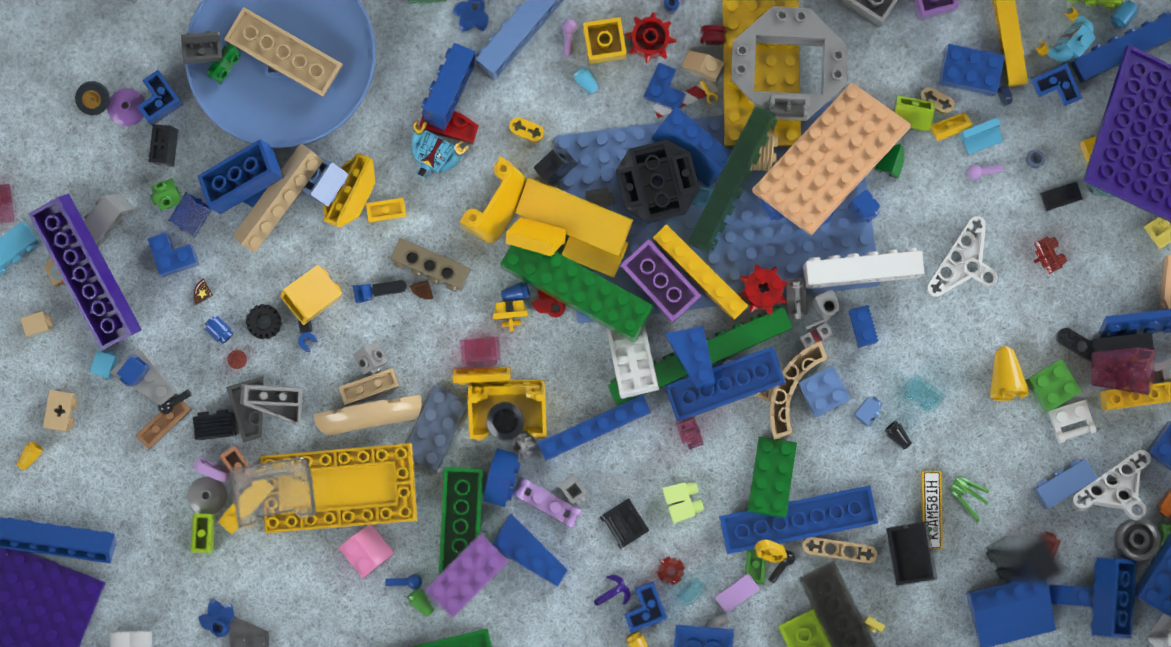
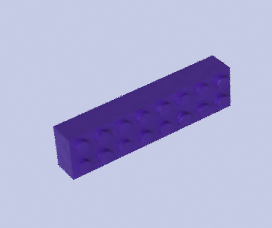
(84, 271)

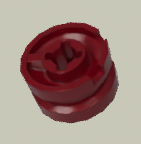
(713, 34)

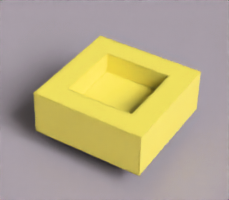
(873, 625)

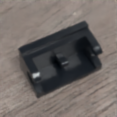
(163, 145)

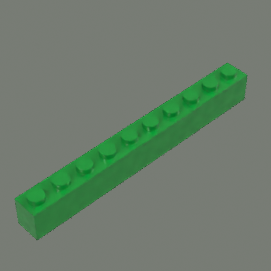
(720, 347)

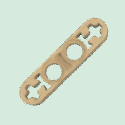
(839, 550)

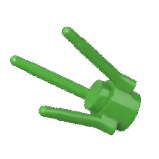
(961, 486)

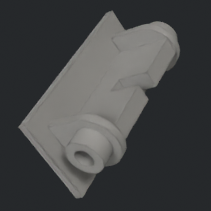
(796, 298)

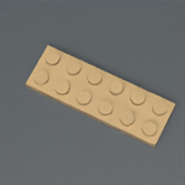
(283, 52)

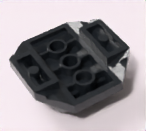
(660, 161)

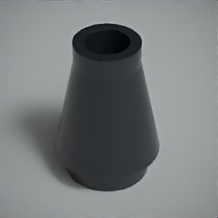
(897, 433)

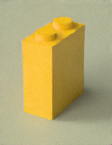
(311, 294)

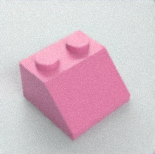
(366, 550)

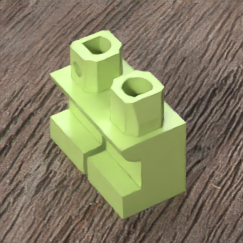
(685, 509)

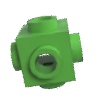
(165, 194)

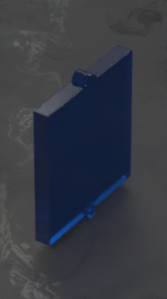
(190, 214)

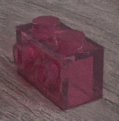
(480, 350)

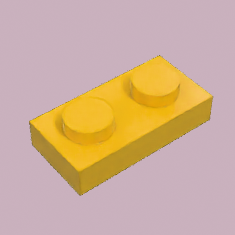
(950, 126)
(386, 210)

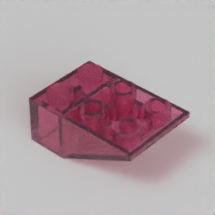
(1124, 369)

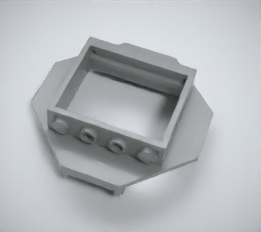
(790, 27)

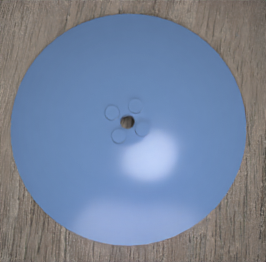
(264, 103)

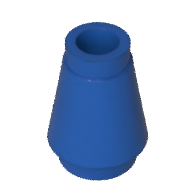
(516, 292)

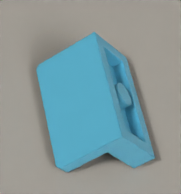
(982, 136)

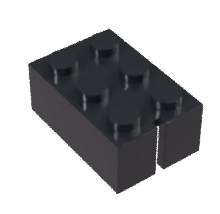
(911, 553)

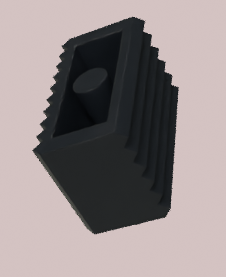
(214, 425)

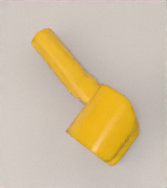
(708, 92)

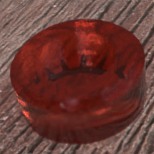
(237, 359)

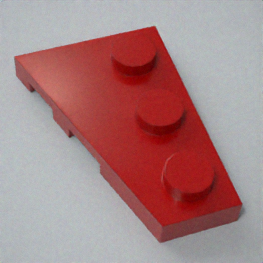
(458, 128)

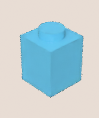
(104, 363)

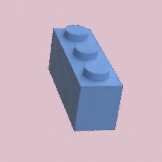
(1064, 483)

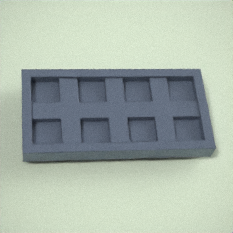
(436, 427)

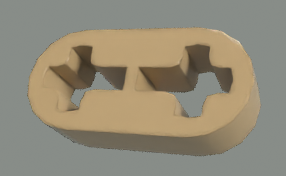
(939, 97)

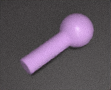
(569, 27)
(975, 172)

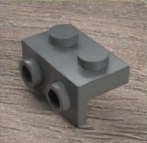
(201, 47)

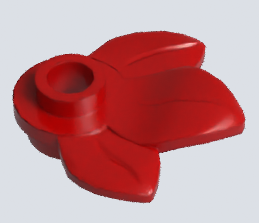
(545, 304)

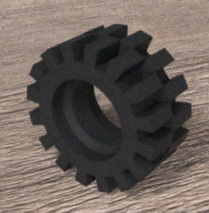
(263, 310)

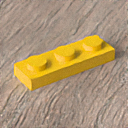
(481, 375)

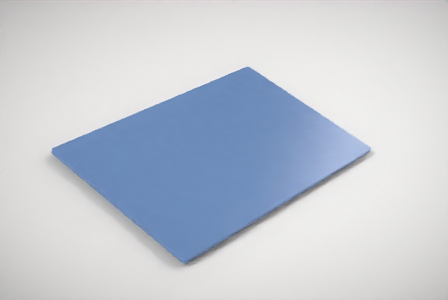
(749, 232)

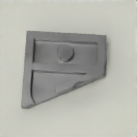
(247, 634)

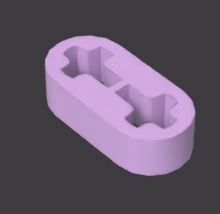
(211, 469)

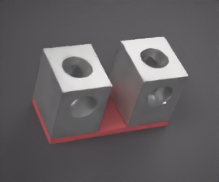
(815, 336)

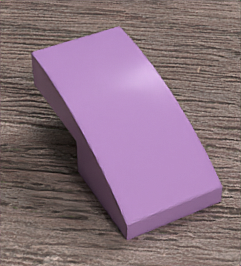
(737, 593)

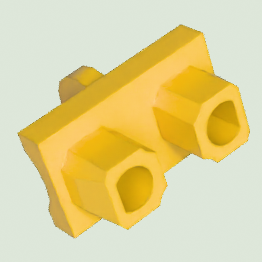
(519, 311)

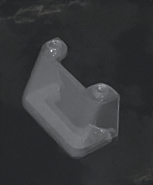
(272, 490)

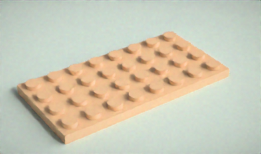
(831, 158)

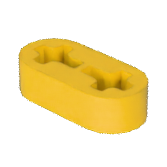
(524, 133)
(770, 551)

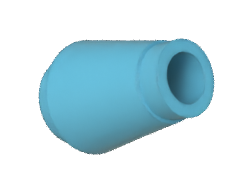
(586, 80)

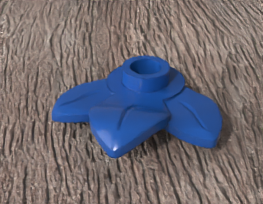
(471, 17)
(217, 615)

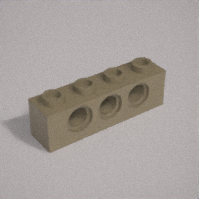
(405, 248)

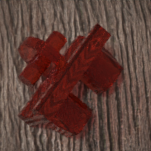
(1048, 256)

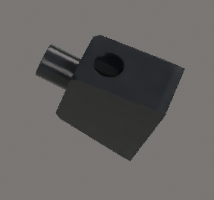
(553, 167)

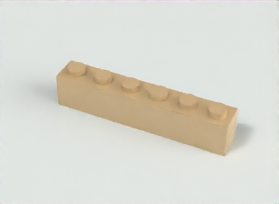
(278, 198)

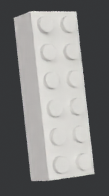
(863, 269)

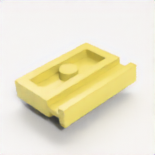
(1159, 232)

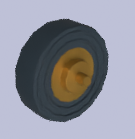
(92, 98)

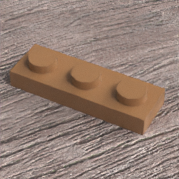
(162, 424)

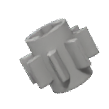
(523, 445)

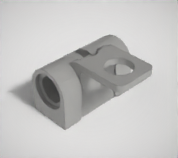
(818, 303)

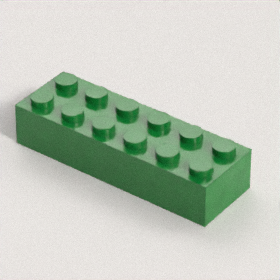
(459, 512)

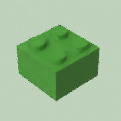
(1053, 385)

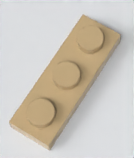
(369, 386)

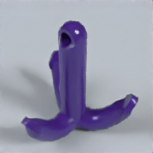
(621, 587)

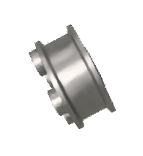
(1149, 539)

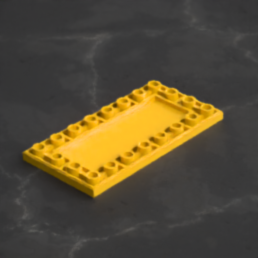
(354, 488)

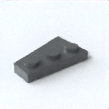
(247, 418)

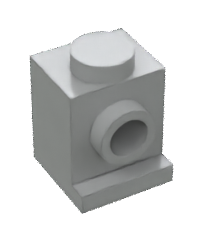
(570, 483)

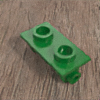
(220, 71)

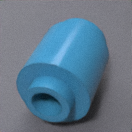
(1124, 14)

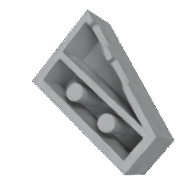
(106, 216)
(154, 383)
(276, 401)

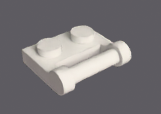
(1071, 414)

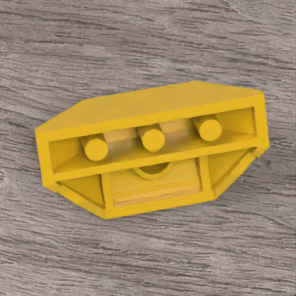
(353, 194)

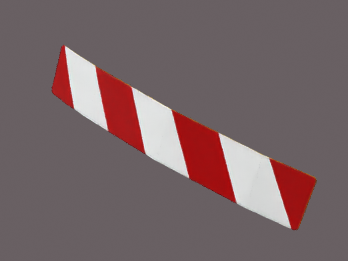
(692, 95)

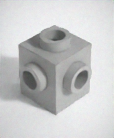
(370, 359)

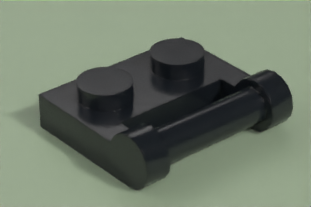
(629, 518)

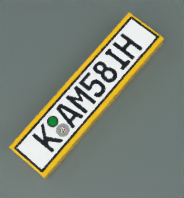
(932, 505)

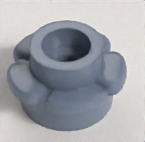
(1035, 154)

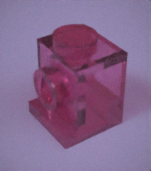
(689, 432)

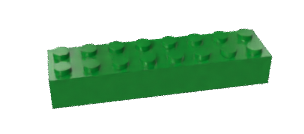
(580, 290)

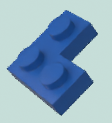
(660, 90)

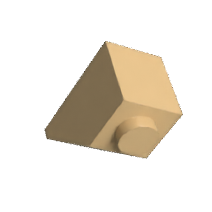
(702, 65)

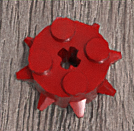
(659, 32)
(761, 278)

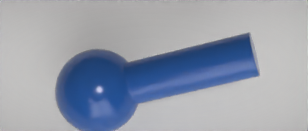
(413, 581)

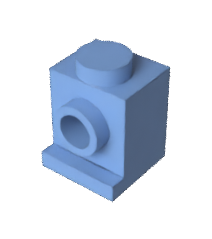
(868, 411)

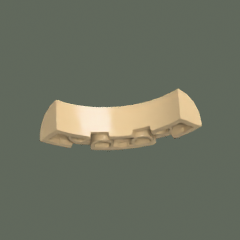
(782, 394)
(368, 415)

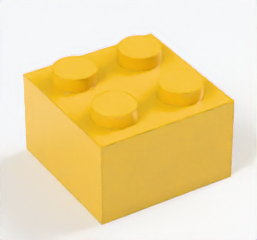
(604, 40)

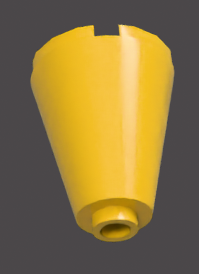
(1007, 376)

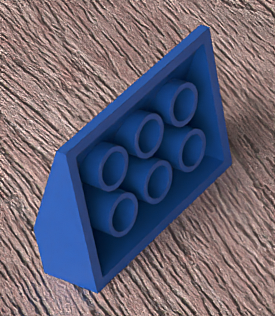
(1010, 612)

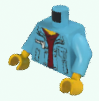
(1073, 41)
(434, 152)

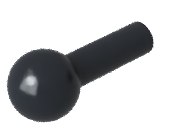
(167, 407)
(781, 566)

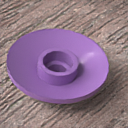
(127, 116)

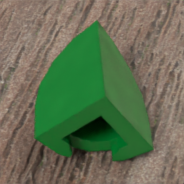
(892, 161)

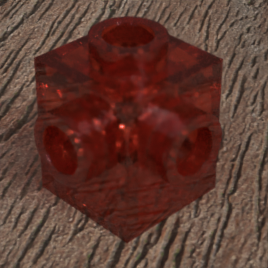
(663, 570)

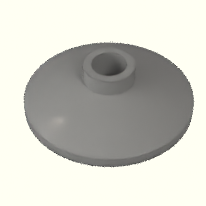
(214, 502)

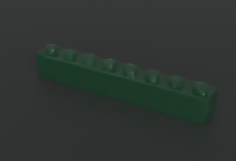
(732, 177)

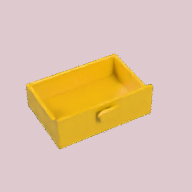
(535, 236)

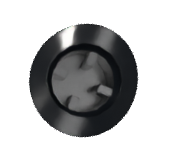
(505, 421)

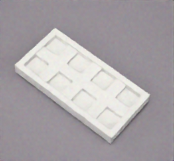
(633, 364)

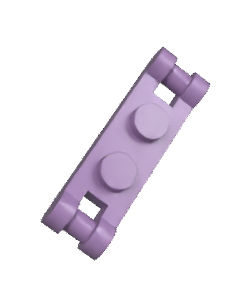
(547, 502)

